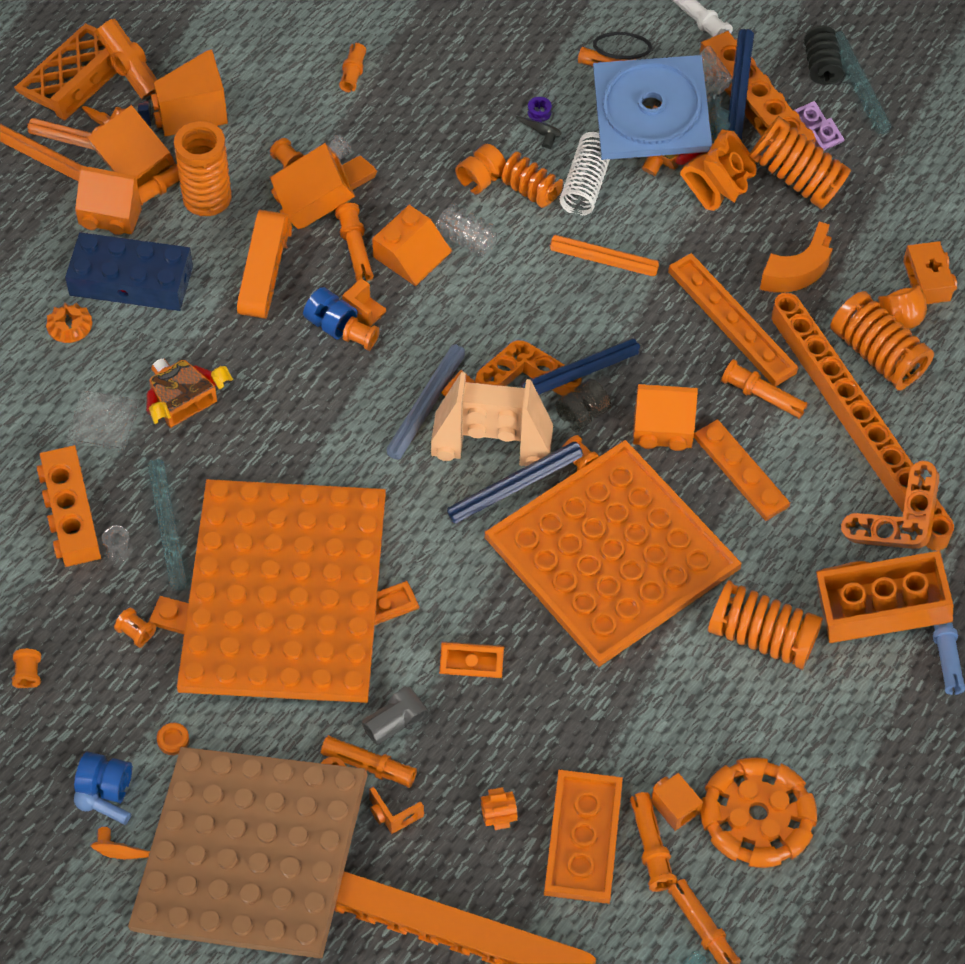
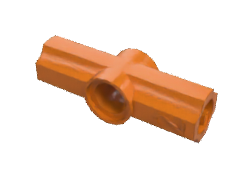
(127, 58)

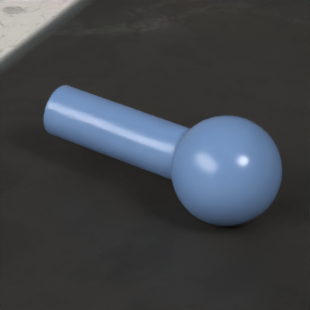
(87, 803)

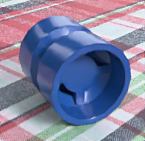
(328, 311)
(103, 777)

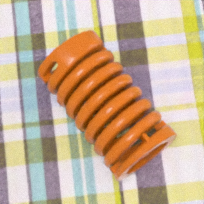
(808, 156)
(203, 168)
(881, 340)
(765, 633)

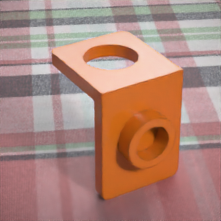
(396, 822)

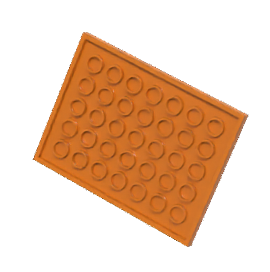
(284, 592)

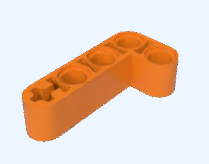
(263, 263)

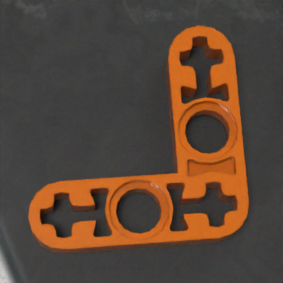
(527, 362)
(910, 518)

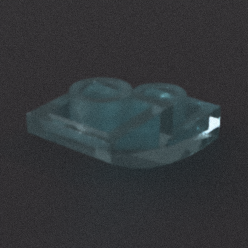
(717, 116)

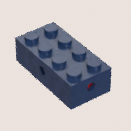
(129, 271)

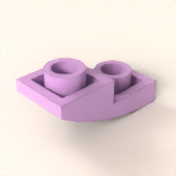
(825, 130)

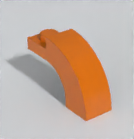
(800, 270)

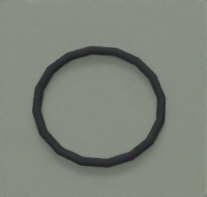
(622, 56)

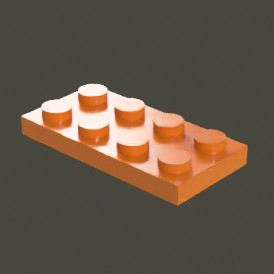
(583, 836)

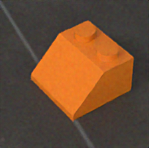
(107, 200)
(410, 245)
(665, 416)

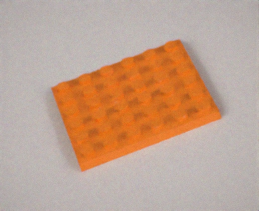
(612, 552)

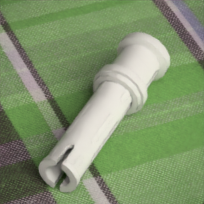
(706, 19)

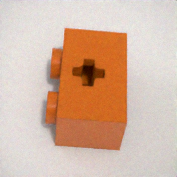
(930, 269)

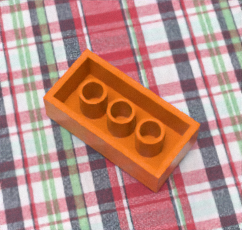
(885, 597)

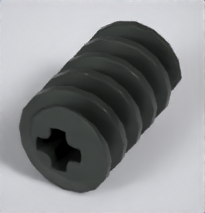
(823, 55)

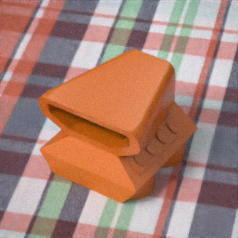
(720, 171)

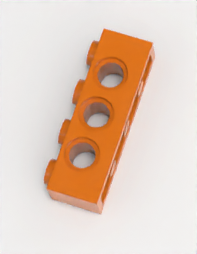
(65, 466)

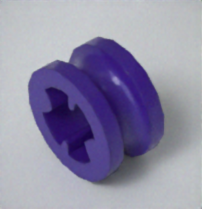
(539, 102)

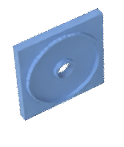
(633, 130)

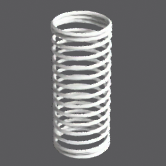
(580, 149)

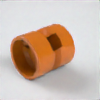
(482, 168)

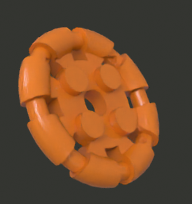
(758, 793)

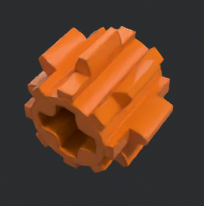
(499, 808)

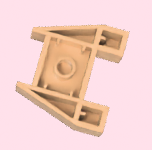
(492, 413)

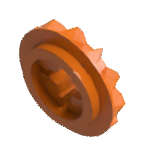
(80, 324)

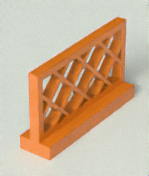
(82, 86)

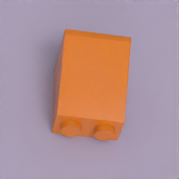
(190, 95)

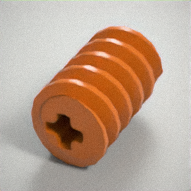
(529, 181)

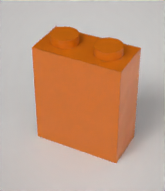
(131, 146)
(311, 186)

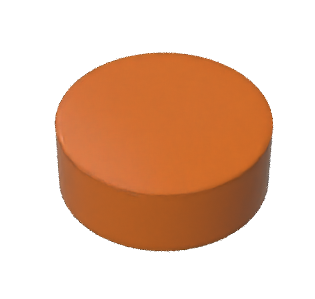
(172, 738)

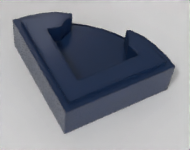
(144, 111)

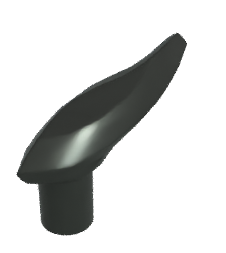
(547, 130)

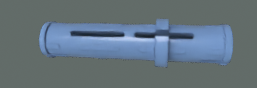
(946, 637)

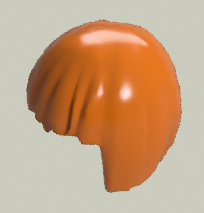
(906, 305)

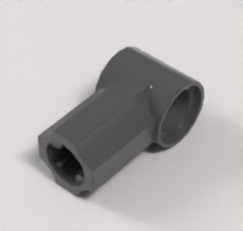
(400, 713)

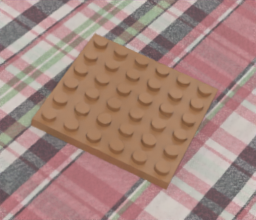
(249, 852)

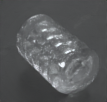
(466, 231)

